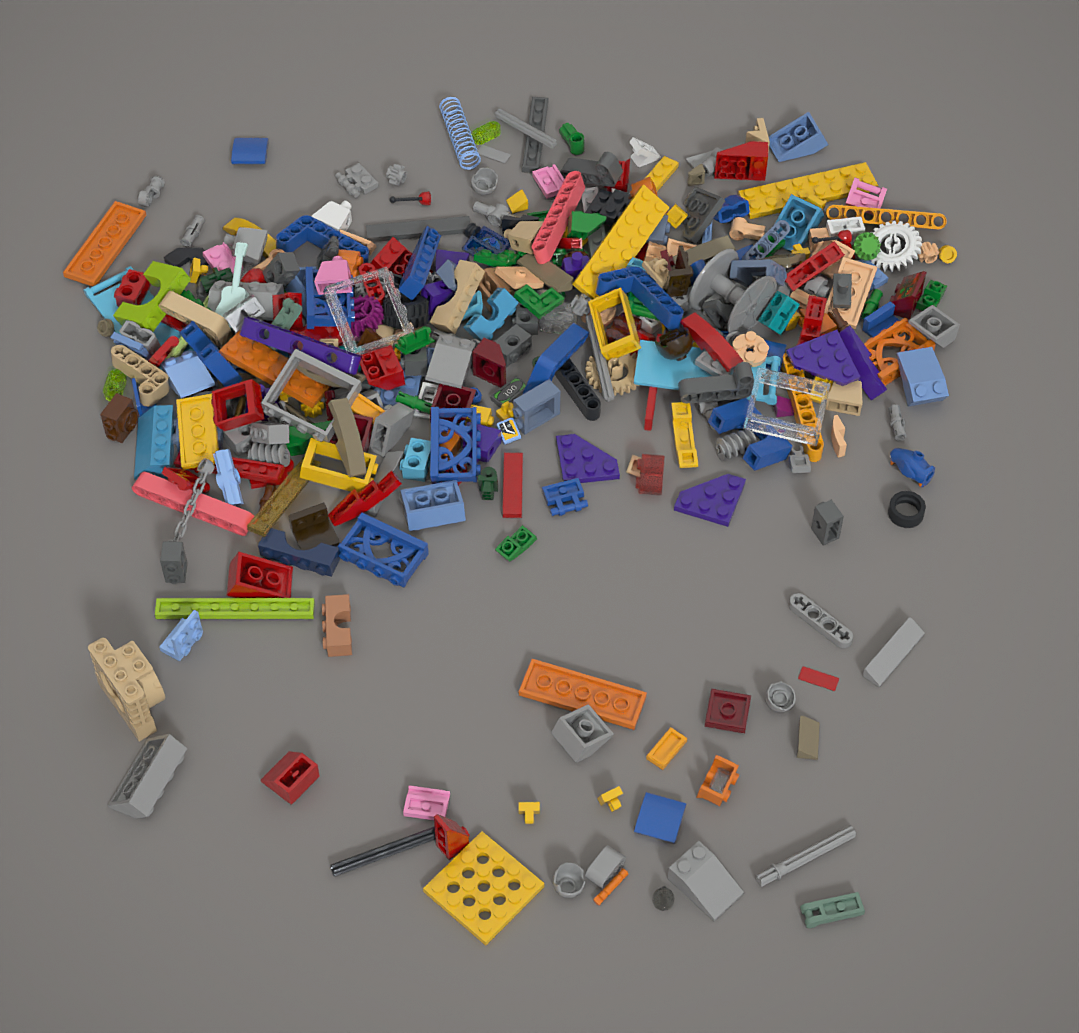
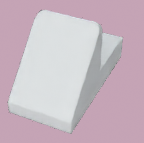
(643, 153)

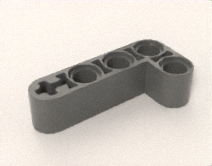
(601, 172)
(718, 387)

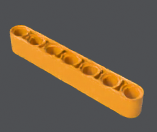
(894, 215)
(803, 410)

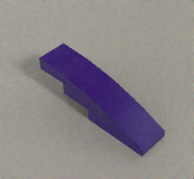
(860, 356)

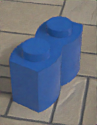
(733, 207)

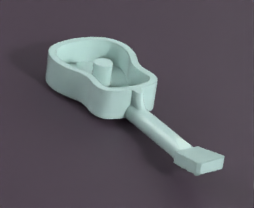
(234, 294)

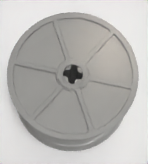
(747, 303)

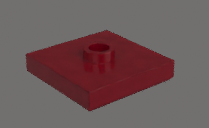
(727, 710)

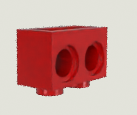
(132, 288)

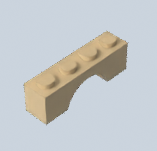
(449, 316)

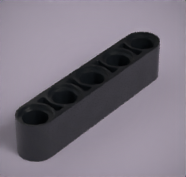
(579, 390)

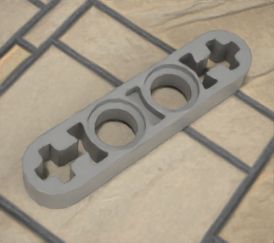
(817, 623)

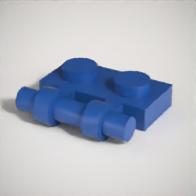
(564, 492)

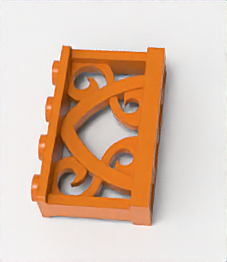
(891, 337)

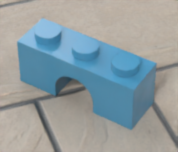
(502, 305)

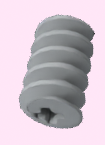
(733, 443)
(270, 453)

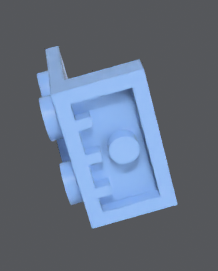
(183, 637)

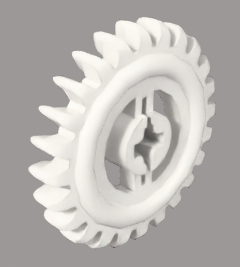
(899, 256)

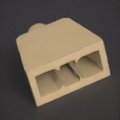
(523, 235)
(845, 398)

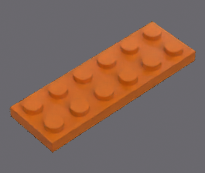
(104, 244)
(268, 364)
(575, 690)

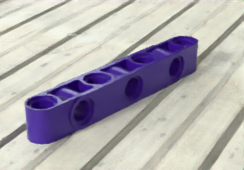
(288, 342)

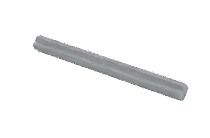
(600, 361)

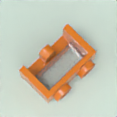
(718, 781)

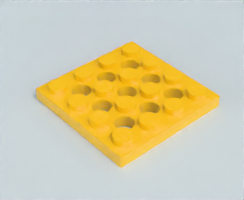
(484, 901)

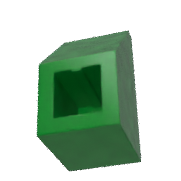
(583, 224)

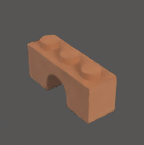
(337, 639)

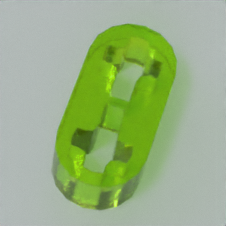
(486, 132)

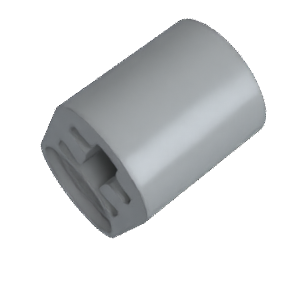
(605, 866)

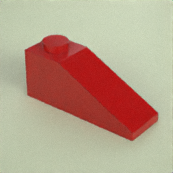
(450, 836)

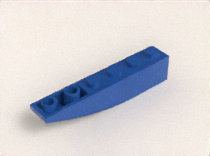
(419, 263)

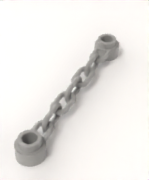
(205, 468)

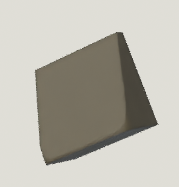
(696, 176)

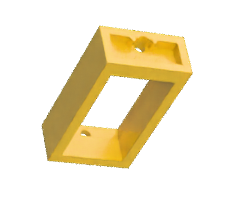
(622, 346)
(330, 477)

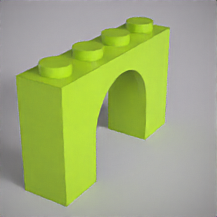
(149, 314)

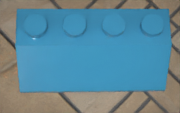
(155, 441)

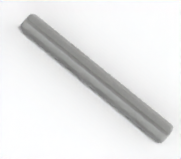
(526, 128)

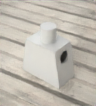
(335, 215)

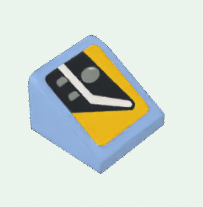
(509, 430)

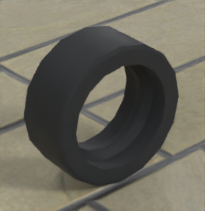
(910, 498)

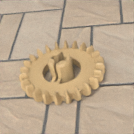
(615, 369)

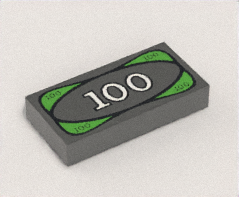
(509, 391)

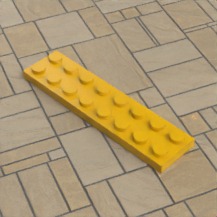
(828, 185)
(623, 239)

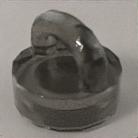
(663, 898)

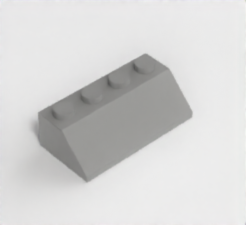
(262, 292)
(148, 776)

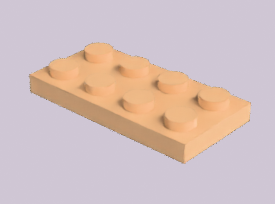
(862, 280)

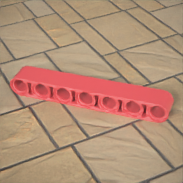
(557, 217)
(207, 508)

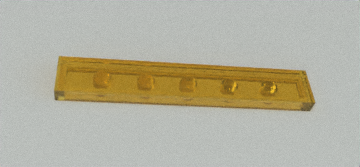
(279, 501)

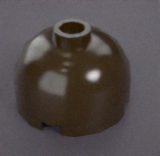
(675, 344)

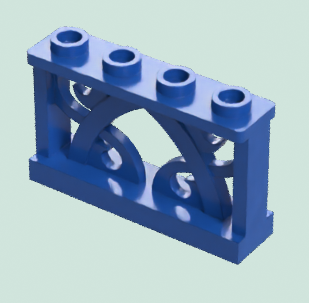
(322, 316)
(437, 427)
(383, 567)

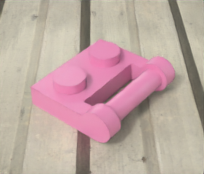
(862, 199)

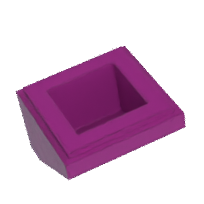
(783, 407)

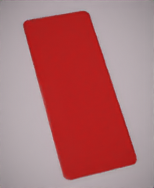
(818, 678)

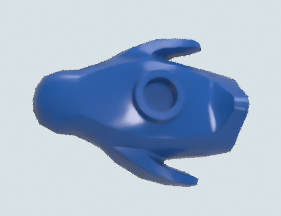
(912, 465)

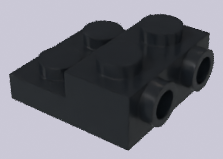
(609, 205)

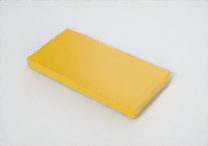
(196, 430)

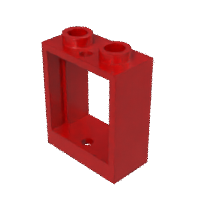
(254, 399)

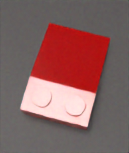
(258, 578)

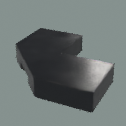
(183, 255)

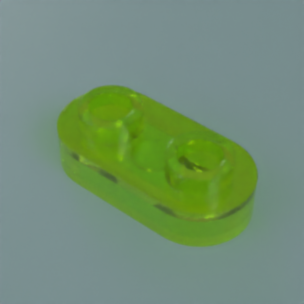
(115, 380)

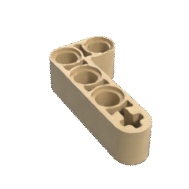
(187, 311)
(152, 380)

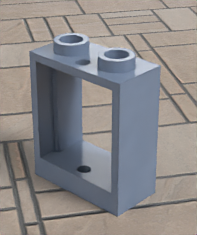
(545, 395)

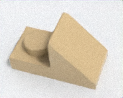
(759, 133)

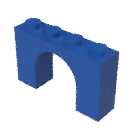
(210, 355)
(759, 454)

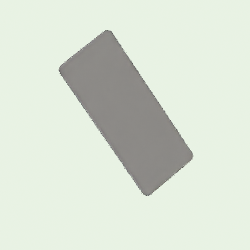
(493, 153)

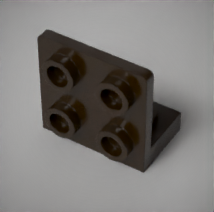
(679, 279)
(312, 527)

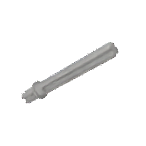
(805, 856)

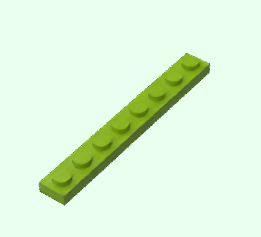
(235, 608)

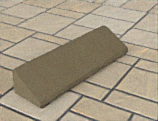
(548, 273)

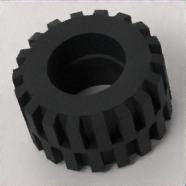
(416, 311)

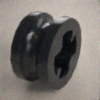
(471, 230)

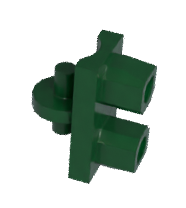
(208, 280)
(488, 483)

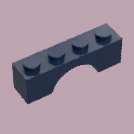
(320, 559)

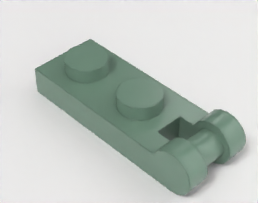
(286, 316)
(832, 909)

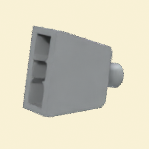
(254, 238)

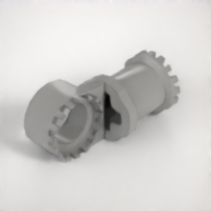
(152, 191)

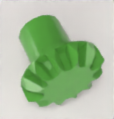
(866, 246)

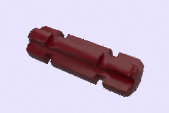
(329, 395)

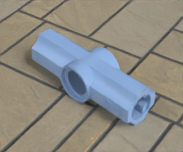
(228, 477)

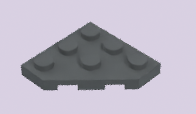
(701, 210)

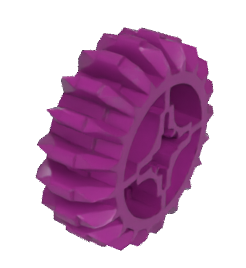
(367, 314)

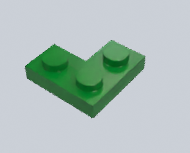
(504, 259)
(539, 304)

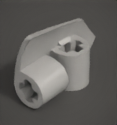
(707, 159)

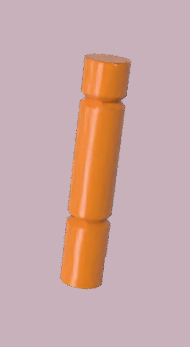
(607, 890)

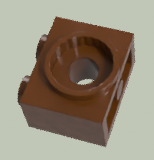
(119, 418)

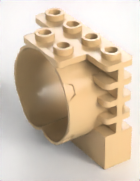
(128, 684)

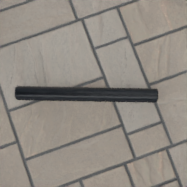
(383, 851)

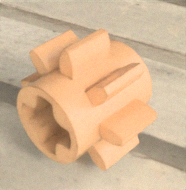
(928, 252)

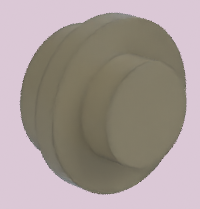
(105, 327)

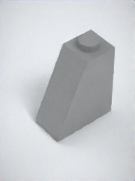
(390, 428)

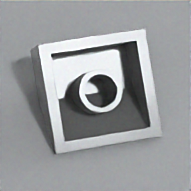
(936, 326)
(581, 733)

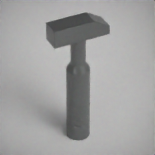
(200, 290)

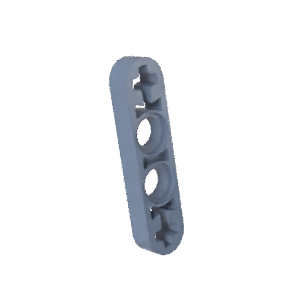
(765, 243)

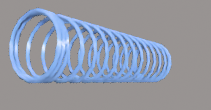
(451, 135)

